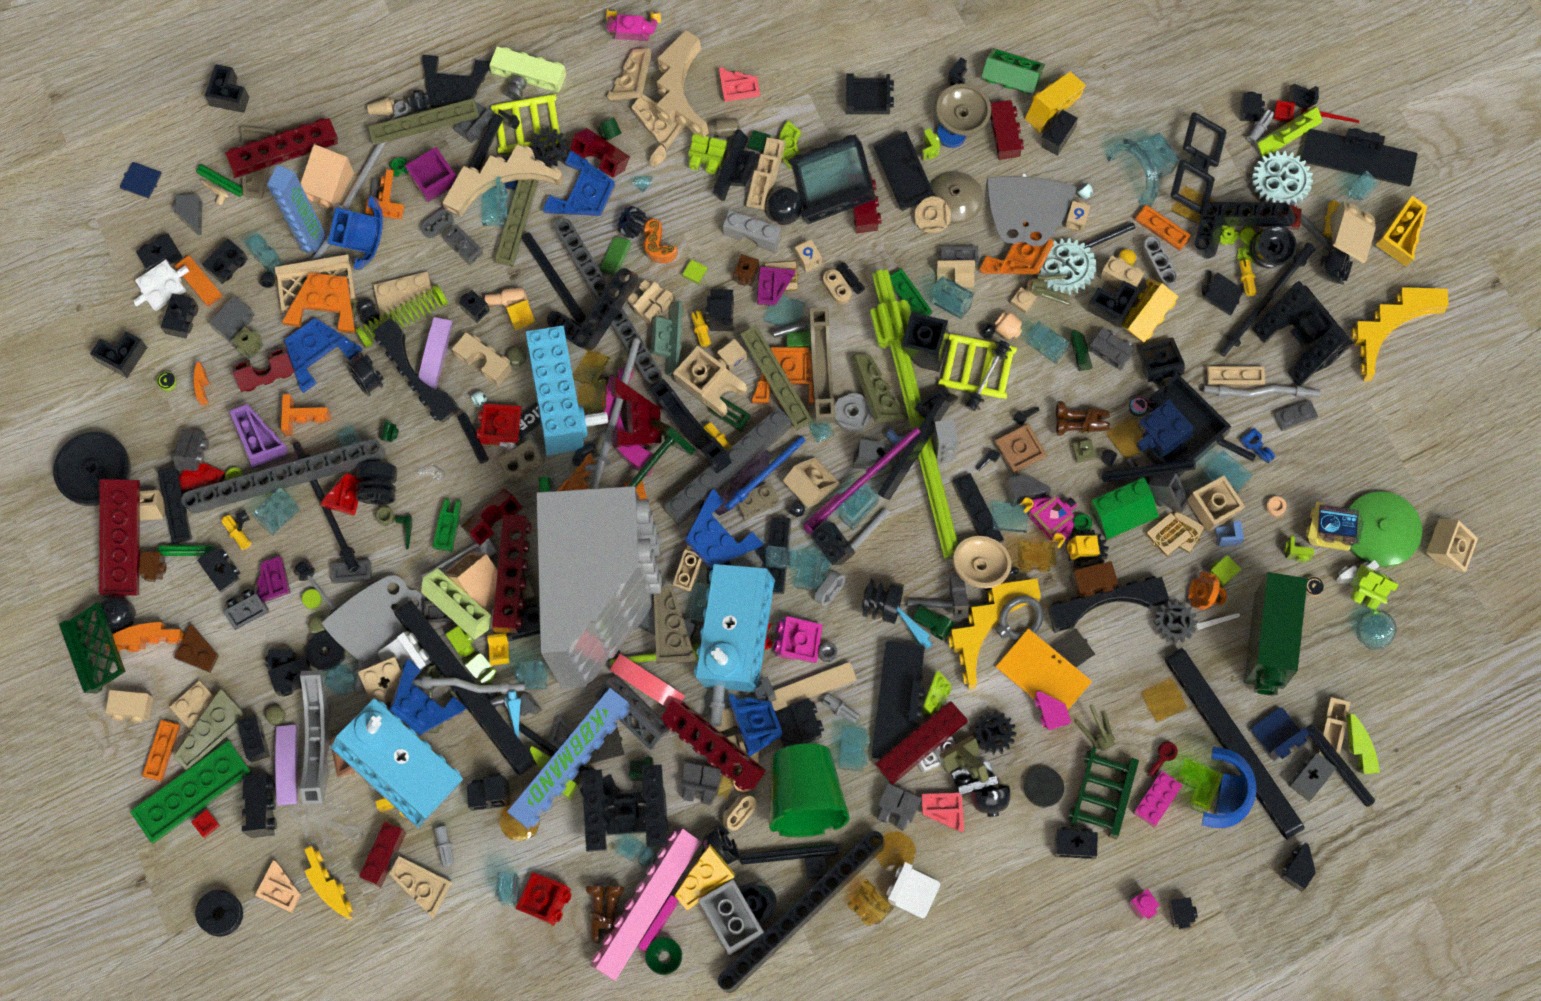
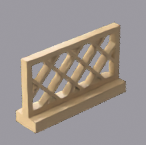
(302, 270)

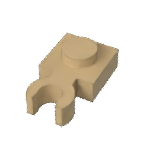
(1024, 298)

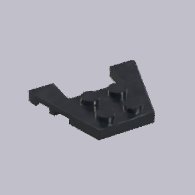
(451, 89)

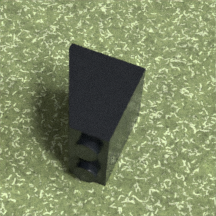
(926, 340)

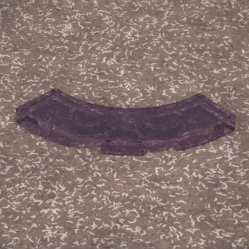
(740, 480)

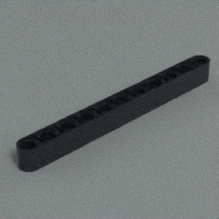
(476, 703)
(1232, 739)
(799, 921)

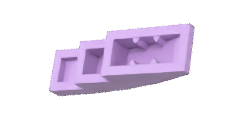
(435, 351)
(286, 765)

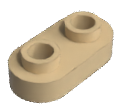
(837, 285)
(739, 812)

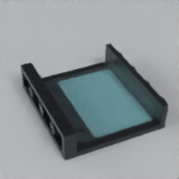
(833, 178)

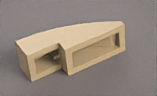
(1335, 722)

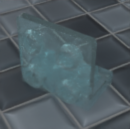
(494, 206)

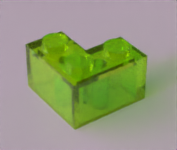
(1203, 780)

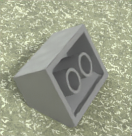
(731, 917)

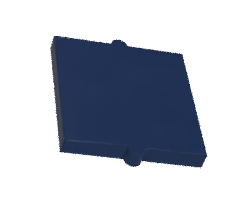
(140, 180)

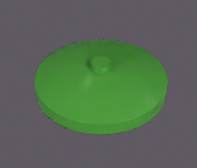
(1389, 529)

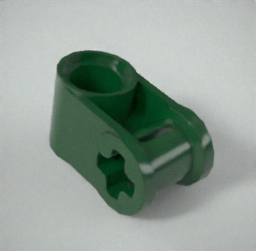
(609, 129)

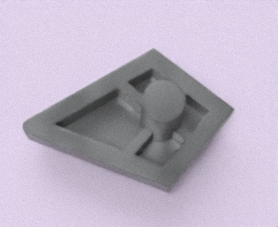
(560, 733)

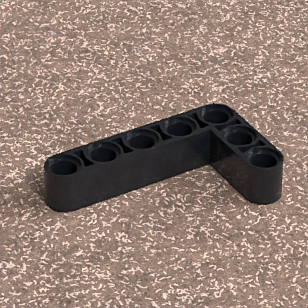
(1239, 217)
(597, 314)

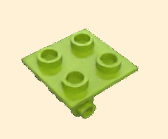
(937, 694)

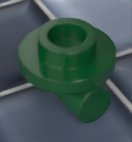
(389, 432)

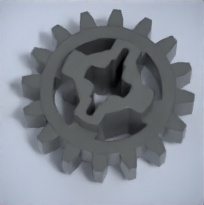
(1171, 616)

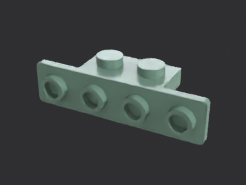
(667, 336)

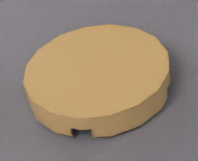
(932, 215)

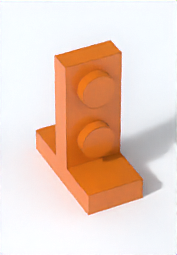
(389, 209)
(300, 415)

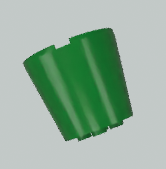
(805, 792)

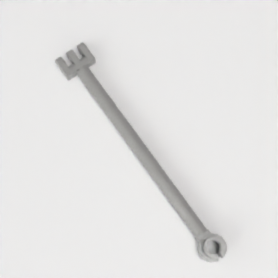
(371, 161)

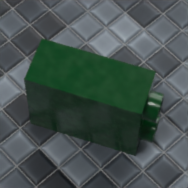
(1275, 632)

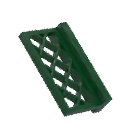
(81, 655)

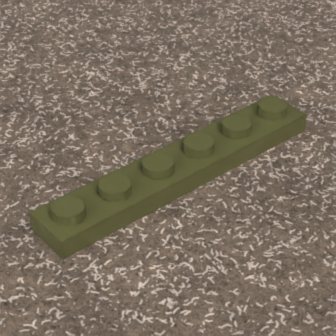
(423, 121)
(516, 222)
(776, 377)

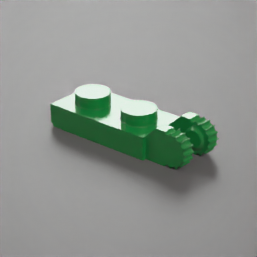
(447, 526)

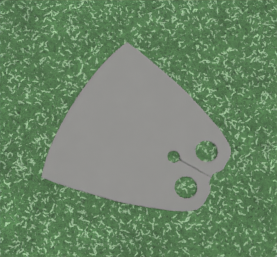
(1028, 200)
(368, 622)

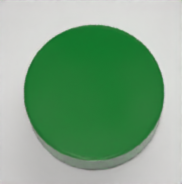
(1082, 522)

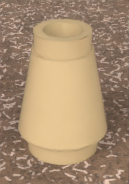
(381, 107)

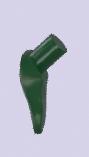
(407, 527)

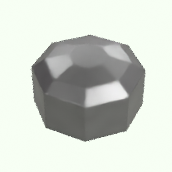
(827, 652)

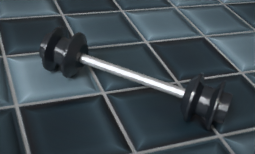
(999, 353)
(306, 574)

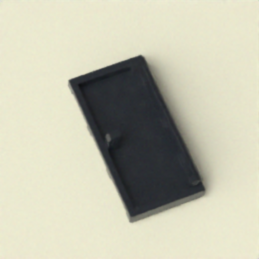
(903, 171)

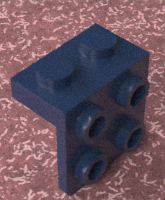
(1279, 734)

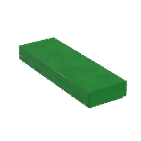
(907, 291)

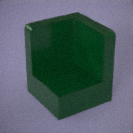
(636, 768)

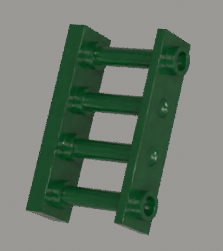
(1123, 788)

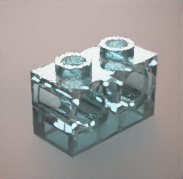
(1047, 342)
(276, 511)
(532, 674)

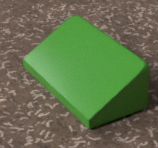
(615, 255)
(799, 340)

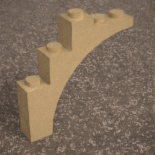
(674, 65)
(520, 166)

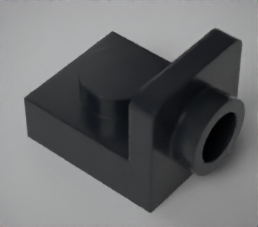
(957, 73)
(281, 656)

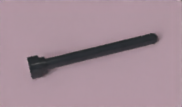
(545, 744)

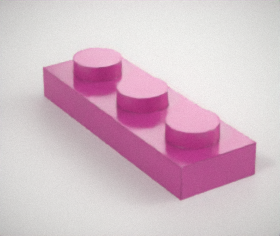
(658, 923)

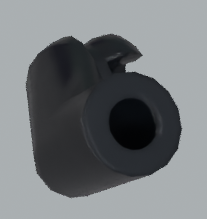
(581, 453)

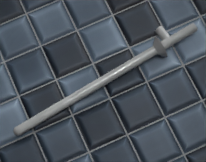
(602, 459)

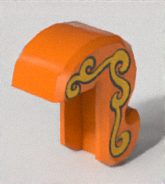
(652, 243)

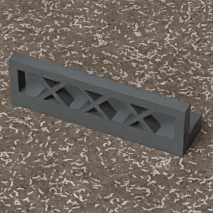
(647, 717)

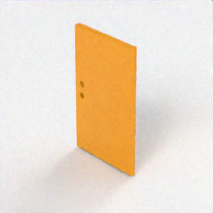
(1035, 670)

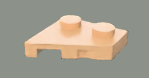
(278, 888)

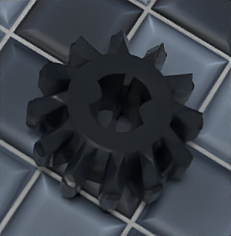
(631, 222)

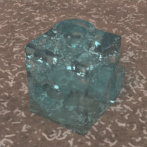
(342, 686)

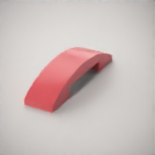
(645, 681)

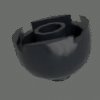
(783, 205)
(1336, 266)
(118, 612)
(991, 799)
(719, 840)
(760, 899)

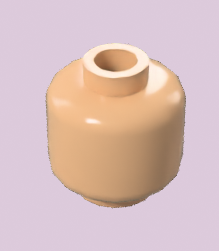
(1008, 325)

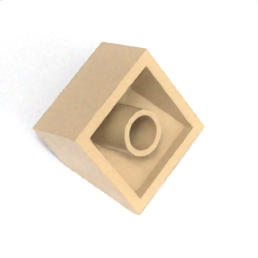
(811, 482)
(1215, 503)
(1452, 544)

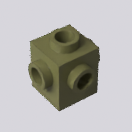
(247, 342)

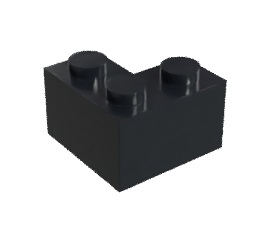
(224, 92)
(1114, 307)
(720, 310)
(122, 357)
(488, 793)

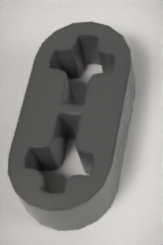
(437, 223)

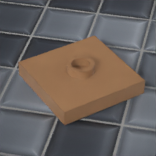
(1020, 448)

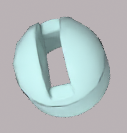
(1085, 191)
(478, 398)

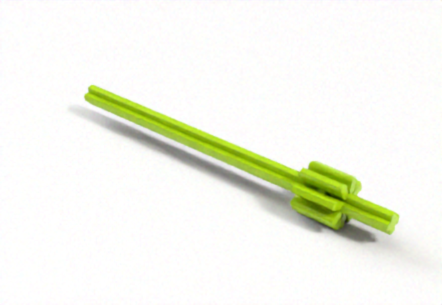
(890, 325)

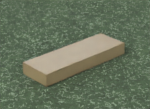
(1235, 375)

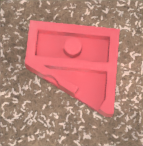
(738, 86)
(945, 809)

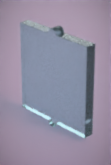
(785, 313)
(1009, 518)

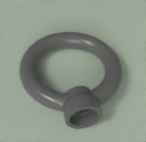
(1005, 630)

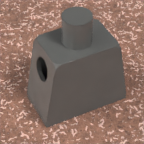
(869, 452)

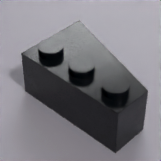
(259, 806)

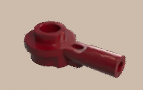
(1167, 752)

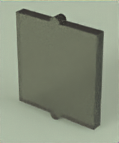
(1073, 648)
(610, 748)

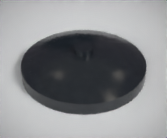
(85, 462)

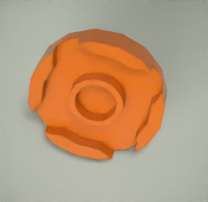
(1205, 591)

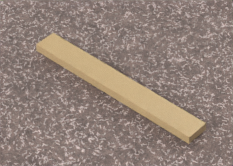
(798, 691)

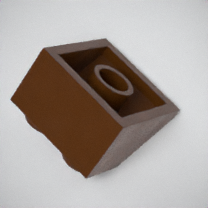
(1094, 579)

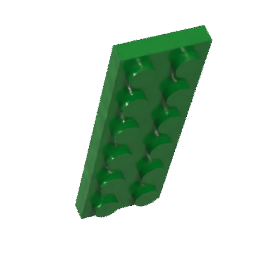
(190, 792)

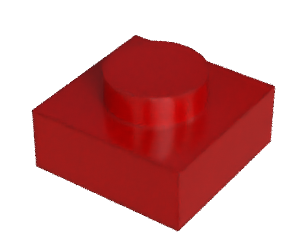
(1284, 111)
(205, 823)

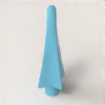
(919, 634)
(513, 705)

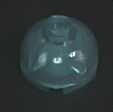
(1376, 629)

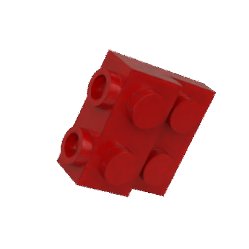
(499, 424)
(544, 899)

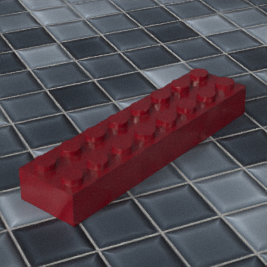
(921, 742)

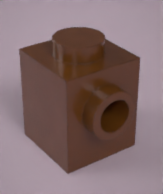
(746, 270)
(152, 566)

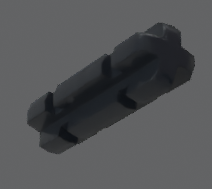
(850, 277)

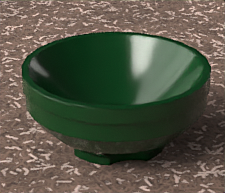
(656, 948)

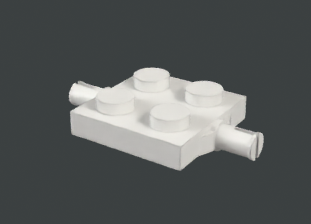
(160, 284)

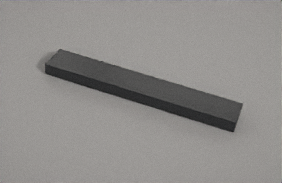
(913, 449)

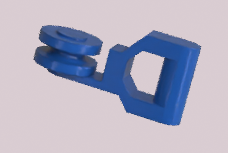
(1265, 454)

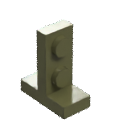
(964, 755)

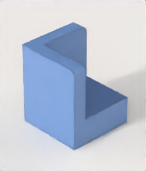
(1230, 535)

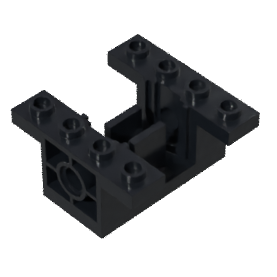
(1312, 326)
(604, 811)

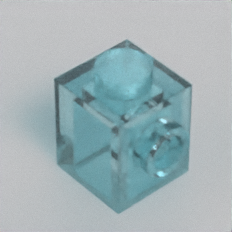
(1362, 186)

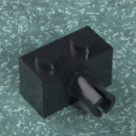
(179, 316)

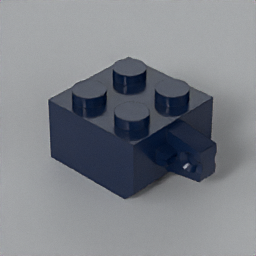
(1164, 429)

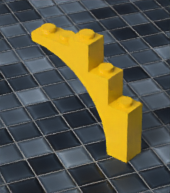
(1409, 305)
(984, 618)

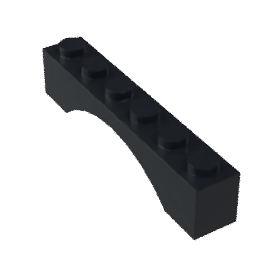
(393, 339)
(698, 437)
(1146, 593)

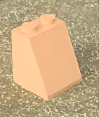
(326, 177)
(476, 577)

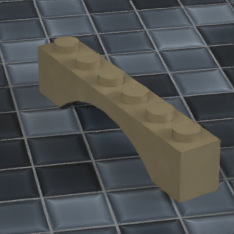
(821, 365)

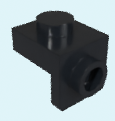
(1302, 96)

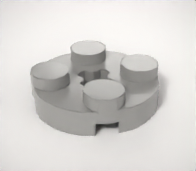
(855, 422)

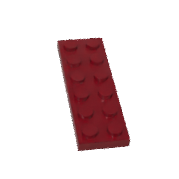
(119, 537)

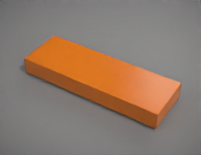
(1162, 227)
(199, 282)
(161, 750)

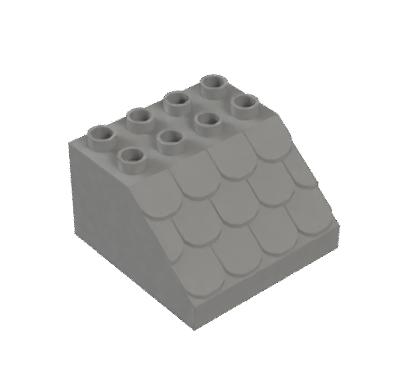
(593, 576)

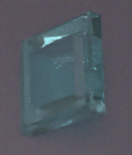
(642, 182)
(821, 431)

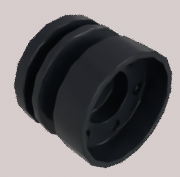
(1282, 243)
(376, 483)
(882, 600)

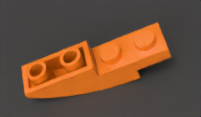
(135, 637)

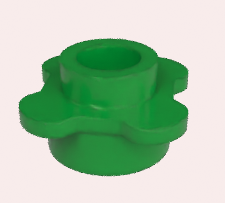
(396, 163)

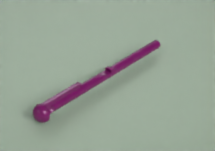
(838, 499)

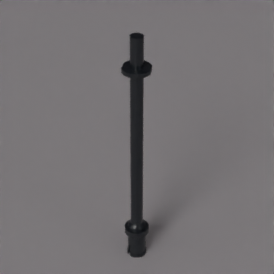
(1298, 260)
(346, 552)

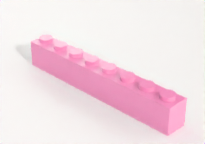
(645, 903)

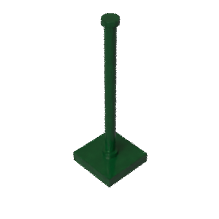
(671, 438)

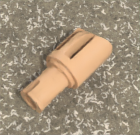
(507, 297)

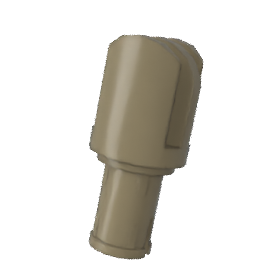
(724, 127)

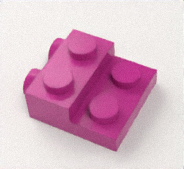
(798, 639)

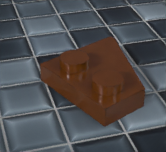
(196, 651)

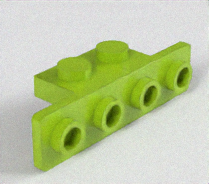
(1289, 132)

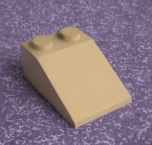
(1352, 230)

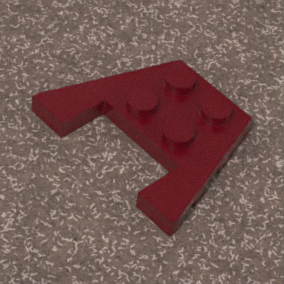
(639, 415)

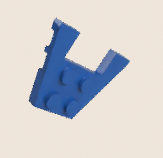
(588, 194)
(313, 343)
(711, 539)
(416, 707)

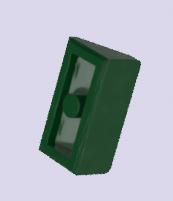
(1080, 351)

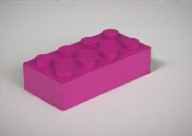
(1158, 799)

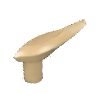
(220, 192)

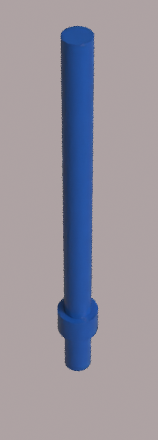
(741, 494)

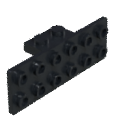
(1359, 153)
(898, 696)

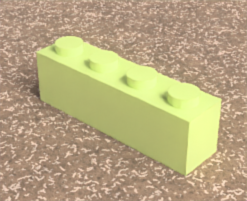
(534, 70)
(455, 603)

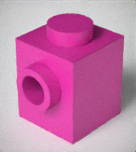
(1144, 905)

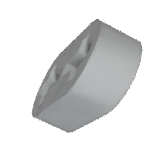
(830, 588)

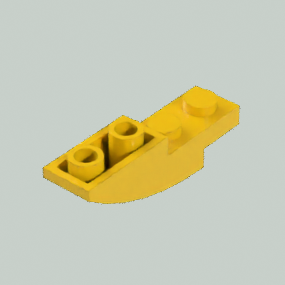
(329, 891)

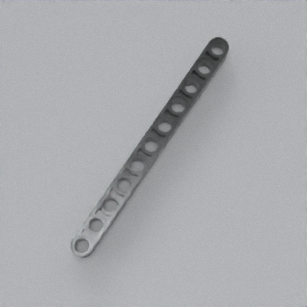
(597, 280)
(275, 473)

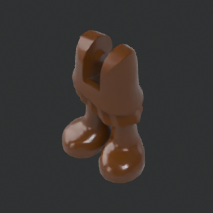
(1090, 418)
(597, 919)

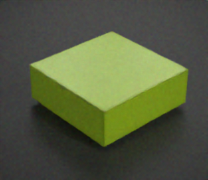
(695, 272)

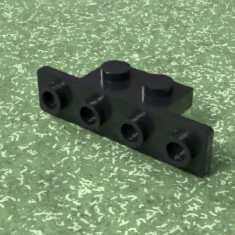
(736, 166)

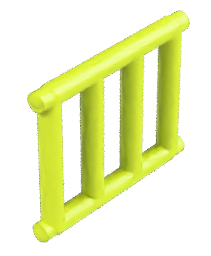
(514, 105)
(963, 385)

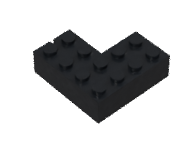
(1207, 422)

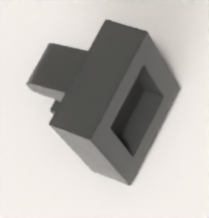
(765, 690)
(529, 705)

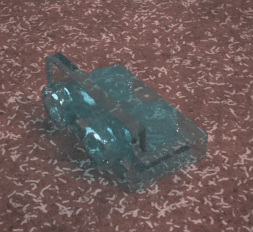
(812, 570)

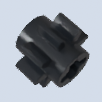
(418, 100)

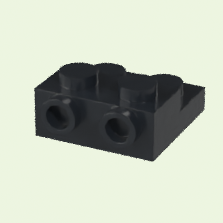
(1160, 360)
(799, 723)

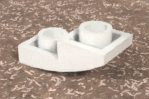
(1347, 574)
(933, 759)

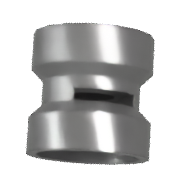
(515, 87)

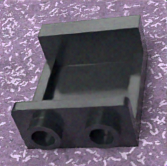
(868, 95)

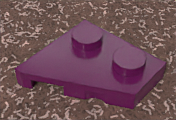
(772, 284)
(273, 579)

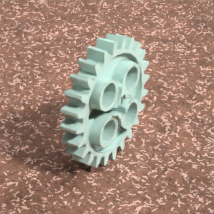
(1282, 164)
(1067, 265)

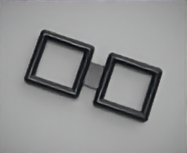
(1199, 162)

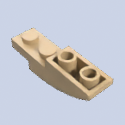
(688, 570)

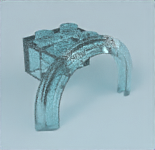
(1155, 157)

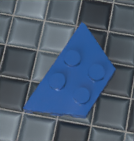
(755, 722)

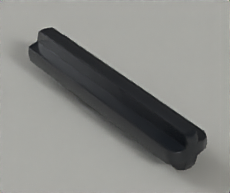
(472, 437)

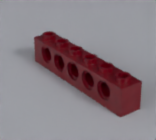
(276, 155)
(511, 525)
(751, 770)

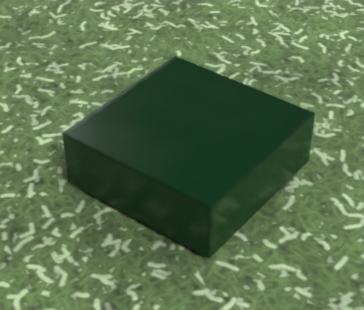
(758, 141)

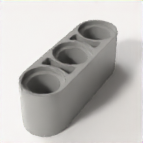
(1159, 255)

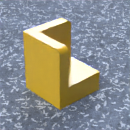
(520, 315)

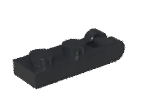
(926, 404)

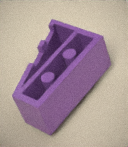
(256, 438)

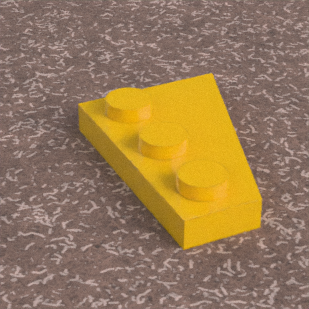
(706, 876)

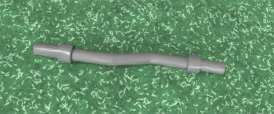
(1299, 391)
(428, 682)

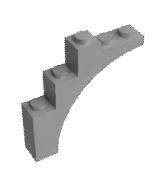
(317, 740)

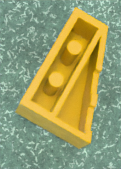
(1053, 99)
(1403, 231)
(1149, 310)

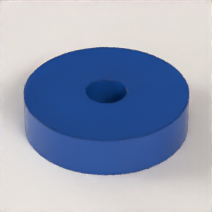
(948, 140)

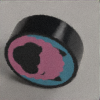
(1138, 406)

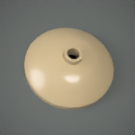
(985, 554)

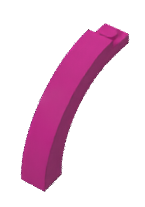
(635, 455)

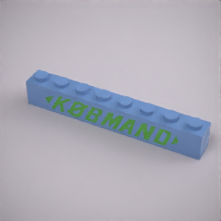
(296, 209)
(568, 759)

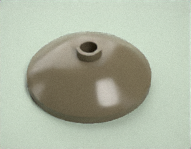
(965, 100)
(964, 204)

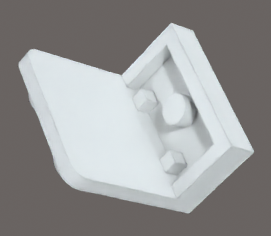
(406, 648)
(913, 891)

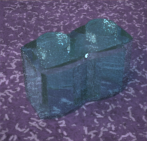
(263, 253)
(507, 888)

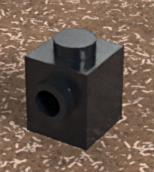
(1251, 107)
(474, 306)
(1182, 913)

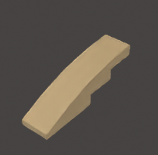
(766, 173)

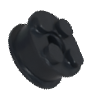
(364, 374)
(207, 908)

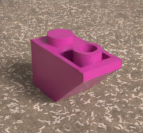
(1054, 712)

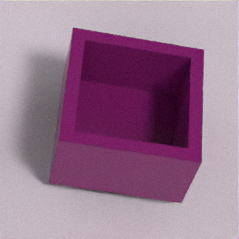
(431, 174)

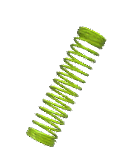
(437, 292)

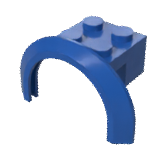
(358, 231)
(1234, 794)

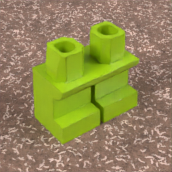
(707, 152)
(1371, 584)

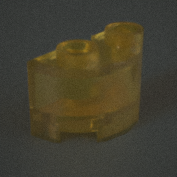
(1036, 556)
(869, 904)

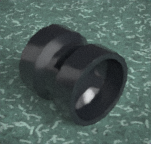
(367, 310)

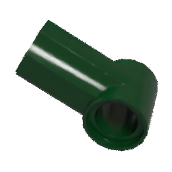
(937, 624)

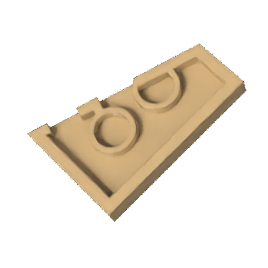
(633, 78)
(663, 131)
(399, 290)
(422, 885)

